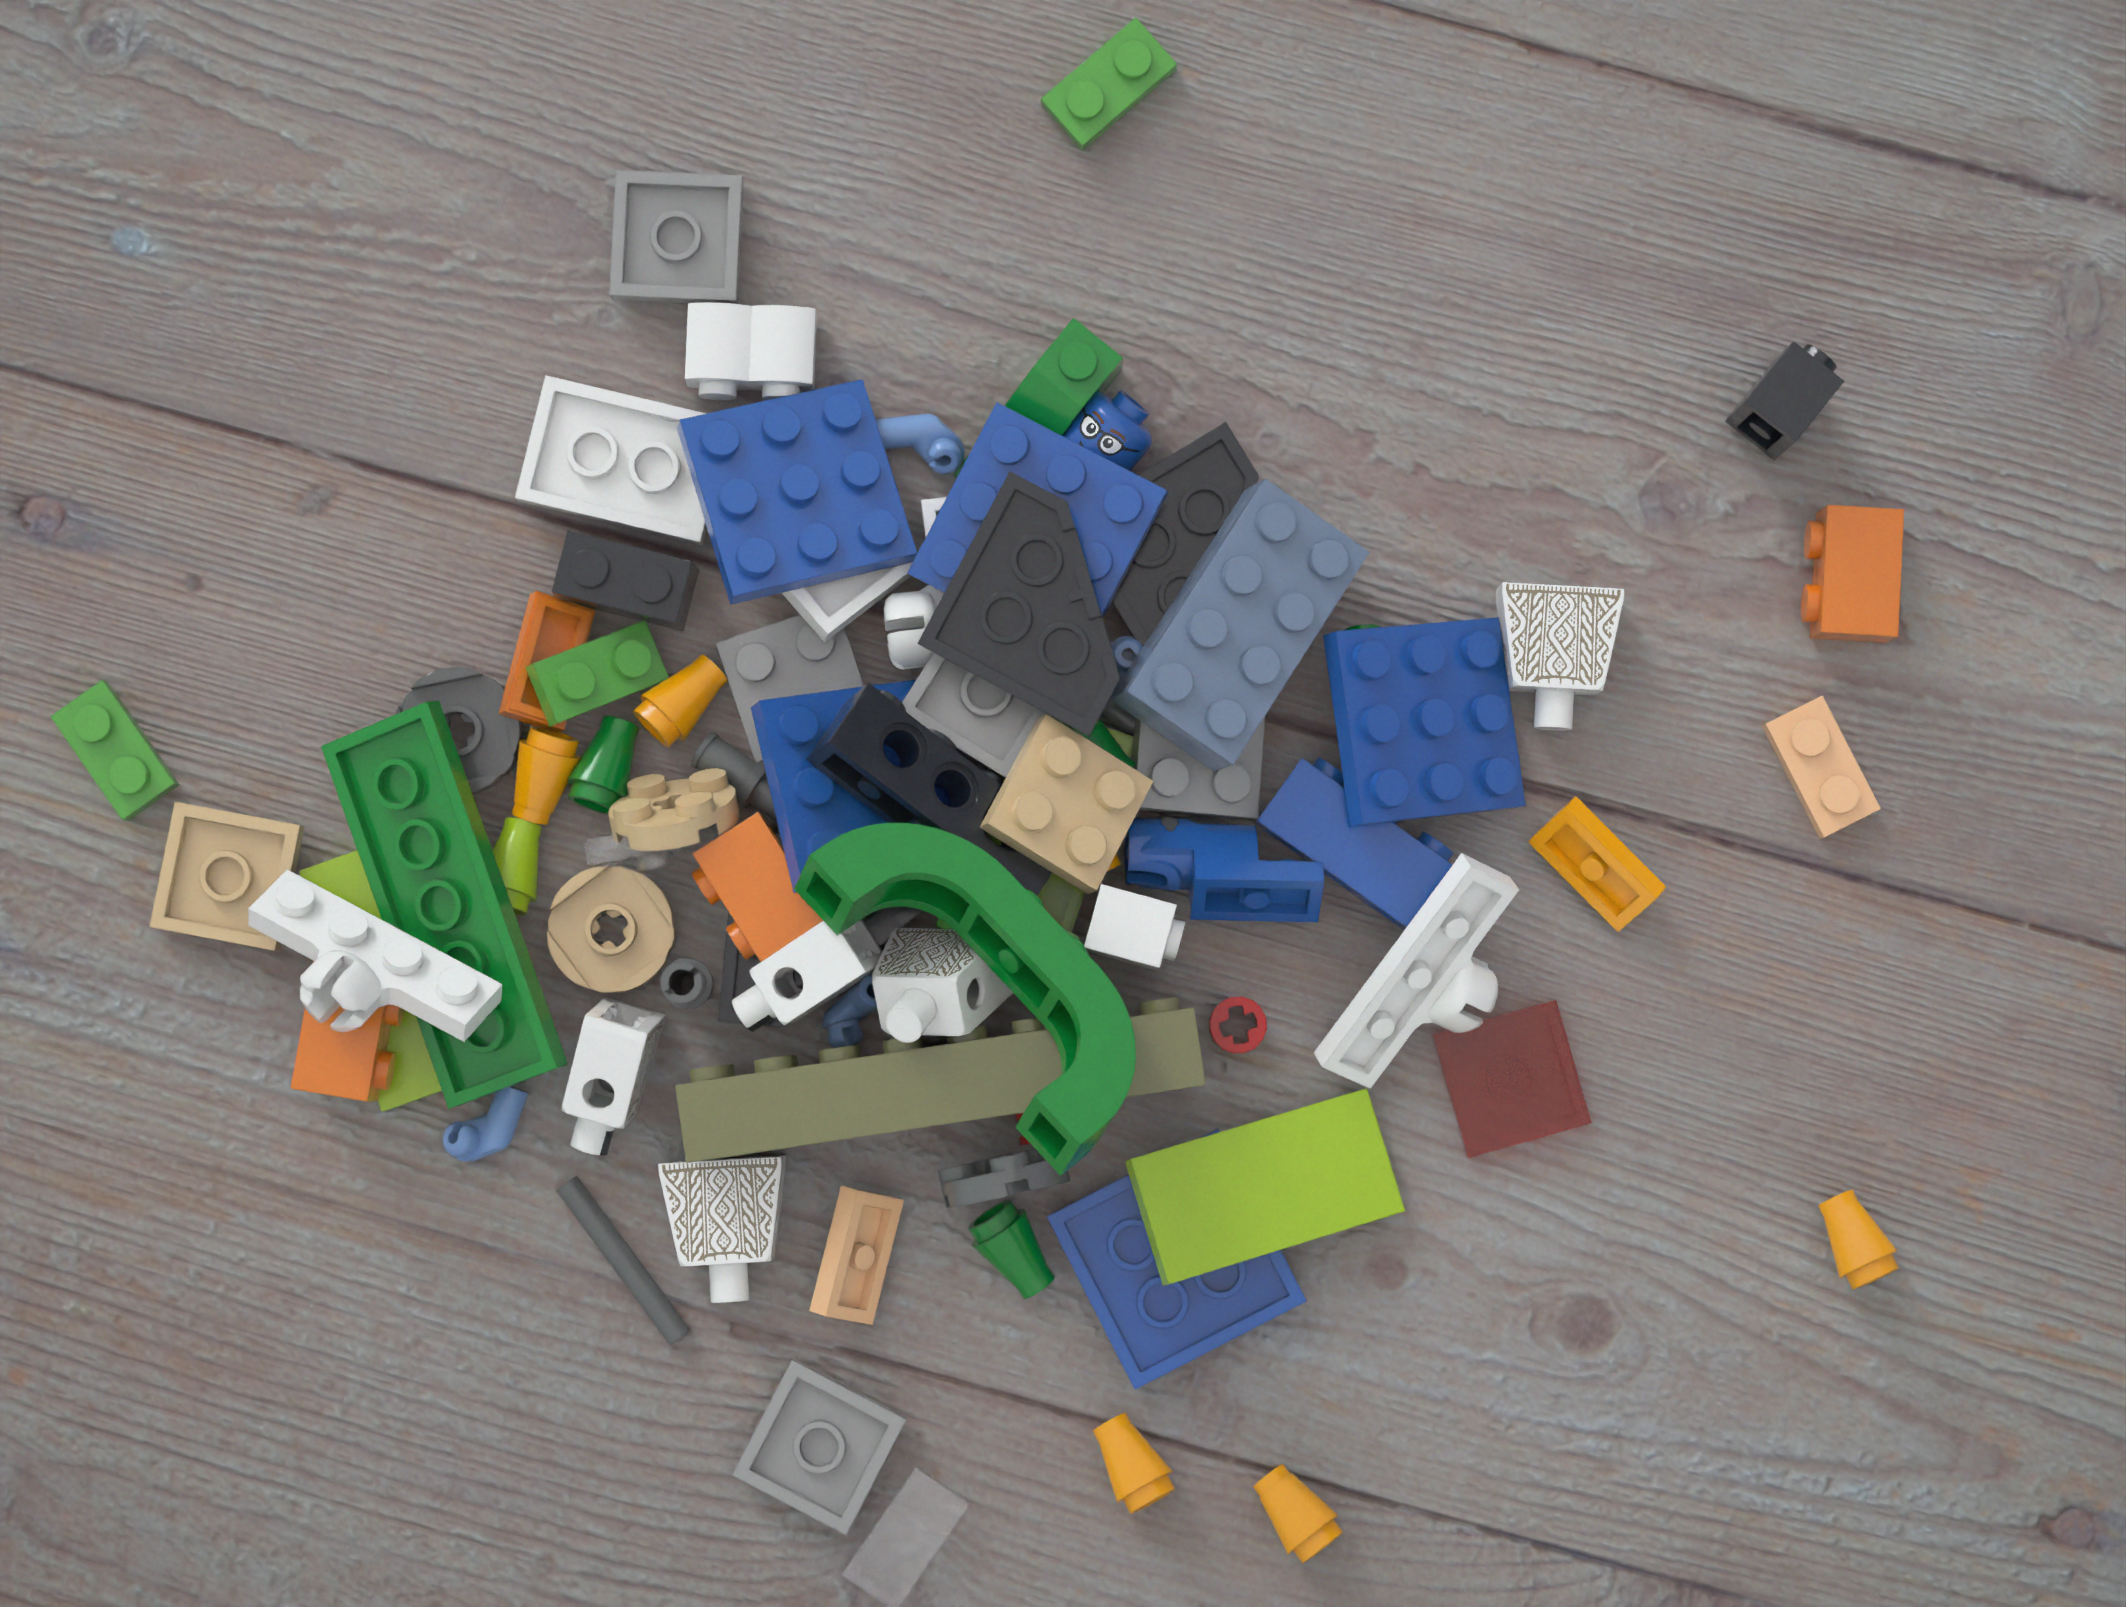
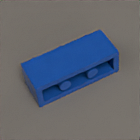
(1370, 861)

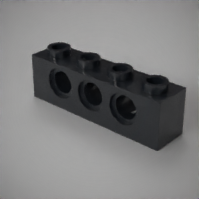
(855, 760)

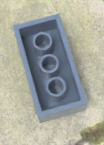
(1239, 625)

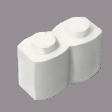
(750, 349)

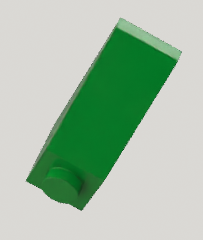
(1065, 379)

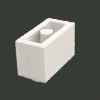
(1133, 928)

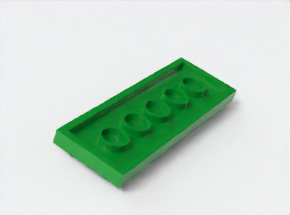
(443, 886)

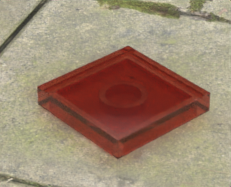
(1512, 1079)

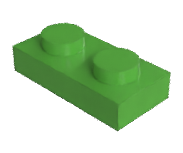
(1109, 84)
(597, 673)
(115, 750)

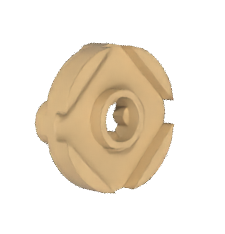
(672, 812)
(575, 923)

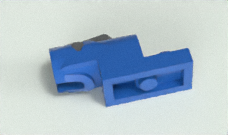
(1221, 870)

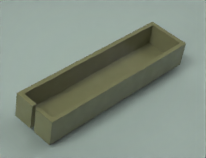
(910, 1085)

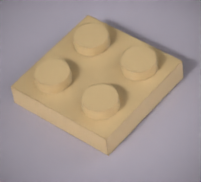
(1066, 804)
(217, 869)

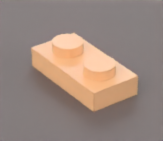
(1821, 767)
(856, 1255)

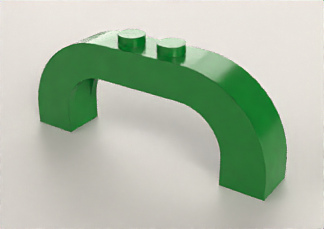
(1019, 943)

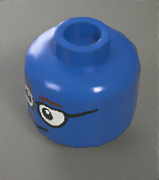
(1112, 429)

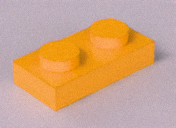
(1597, 864)

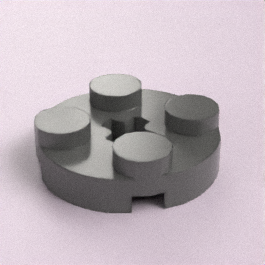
(477, 698)
(997, 1178)

